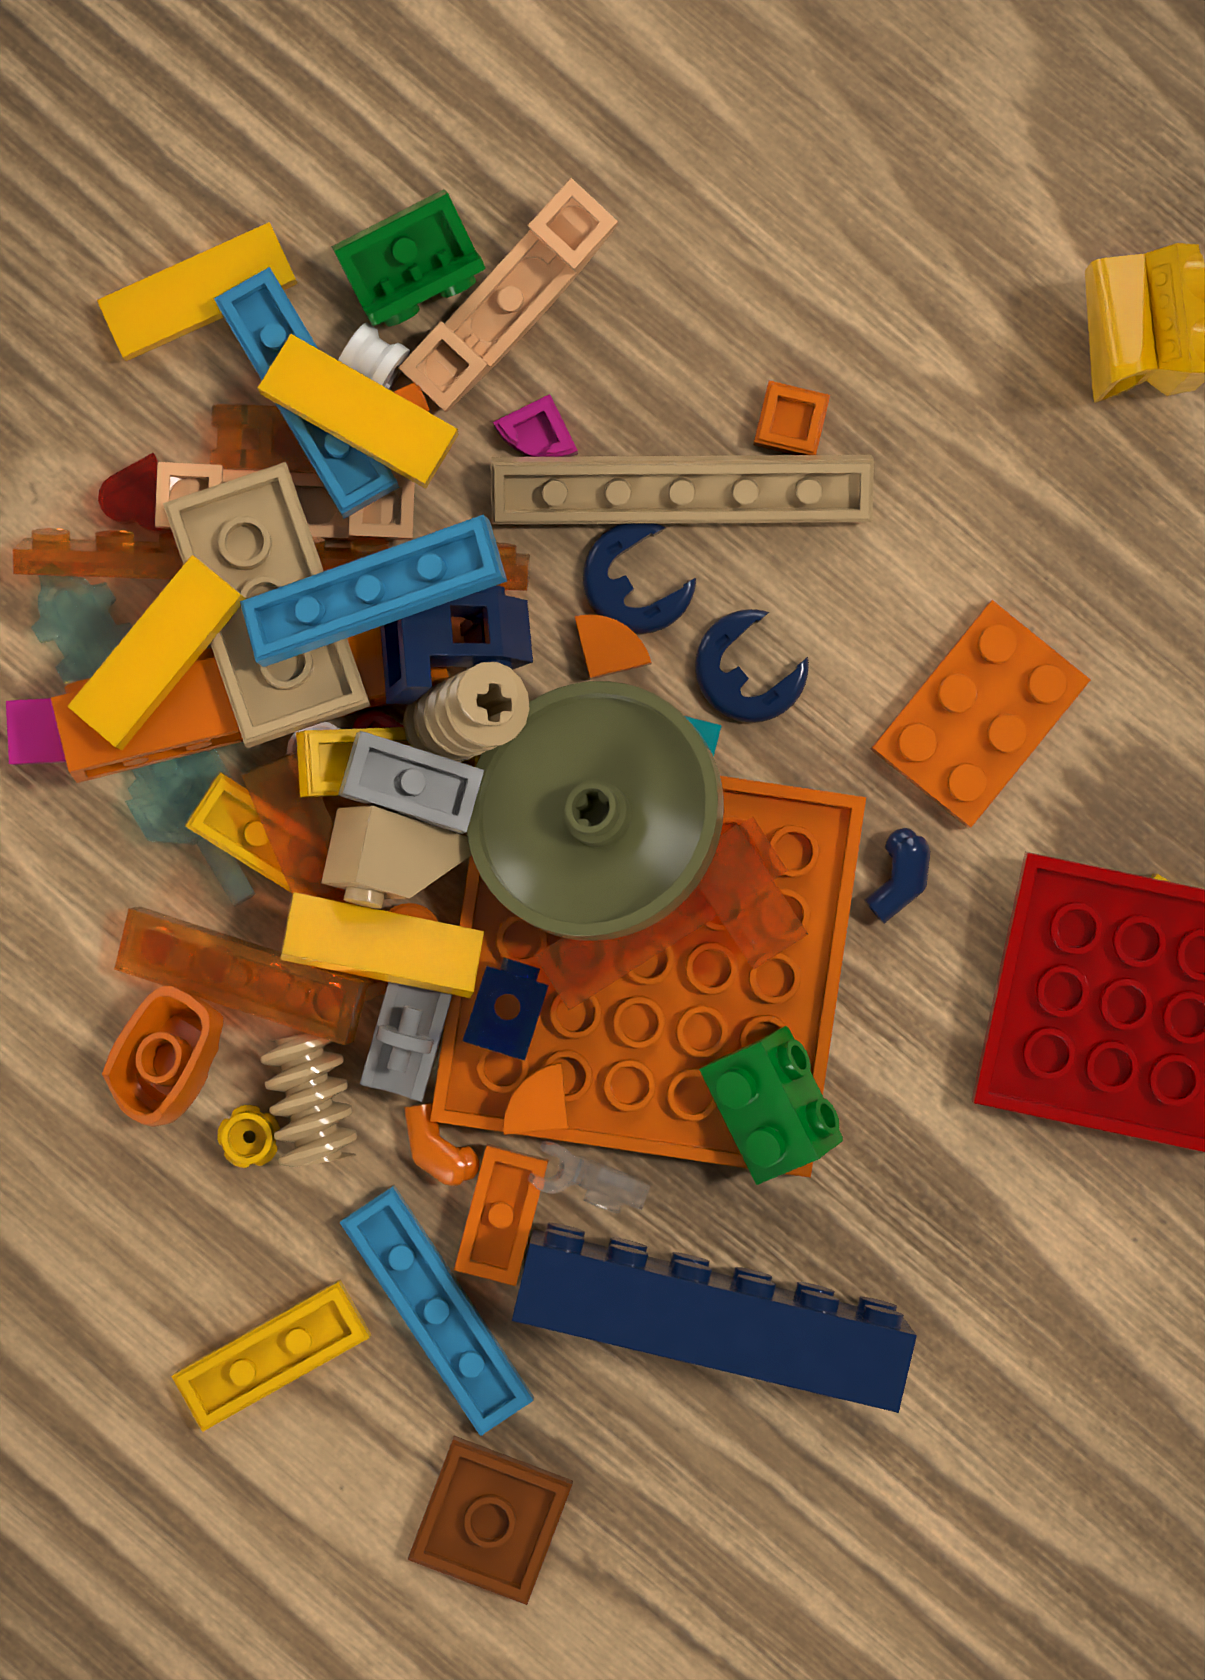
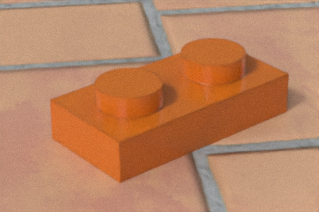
(500, 1215)

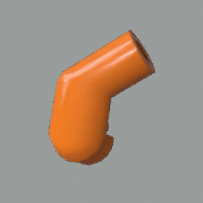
(434, 1153)

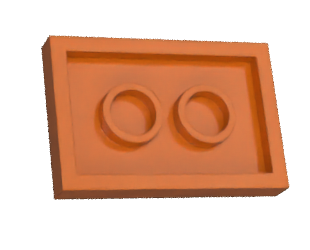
(980, 714)

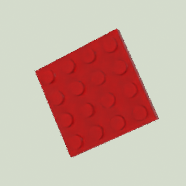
(1100, 1004)

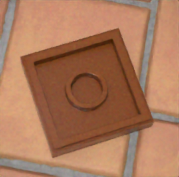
(490, 1520)

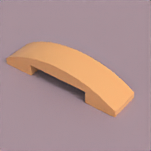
(511, 297)
(384, 519)

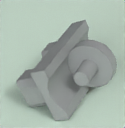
(406, 1040)

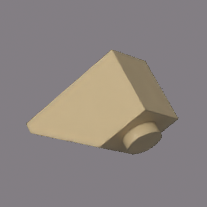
(388, 855)

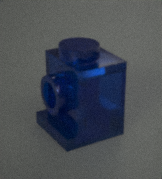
(500, 1034)

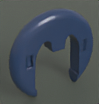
(608, 595)
(724, 689)

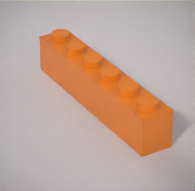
(192, 716)

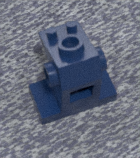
(493, 631)

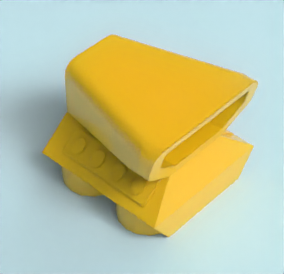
(1147, 321)

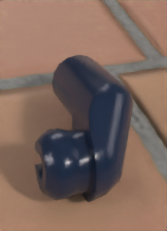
(908, 874)

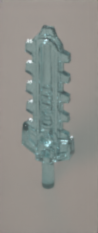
(166, 791)

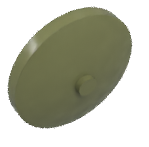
(597, 812)

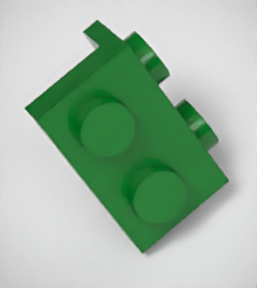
(409, 260)
(773, 1105)

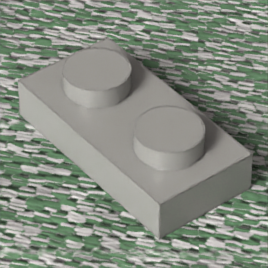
(411, 782)

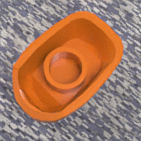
(163, 1056)

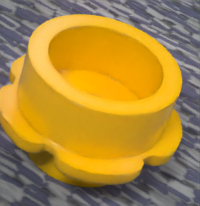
(231, 1137)

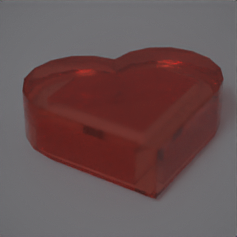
(131, 494)

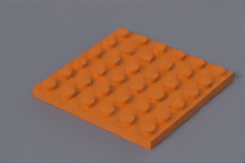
(641, 1040)

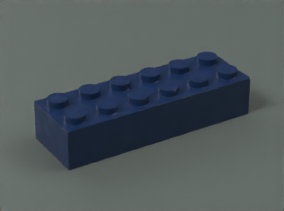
(715, 1318)

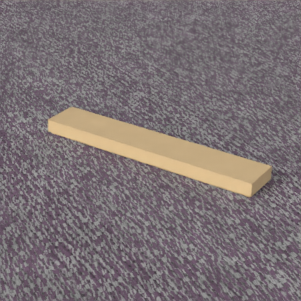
(682, 489)

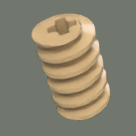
(468, 712)
(309, 1100)

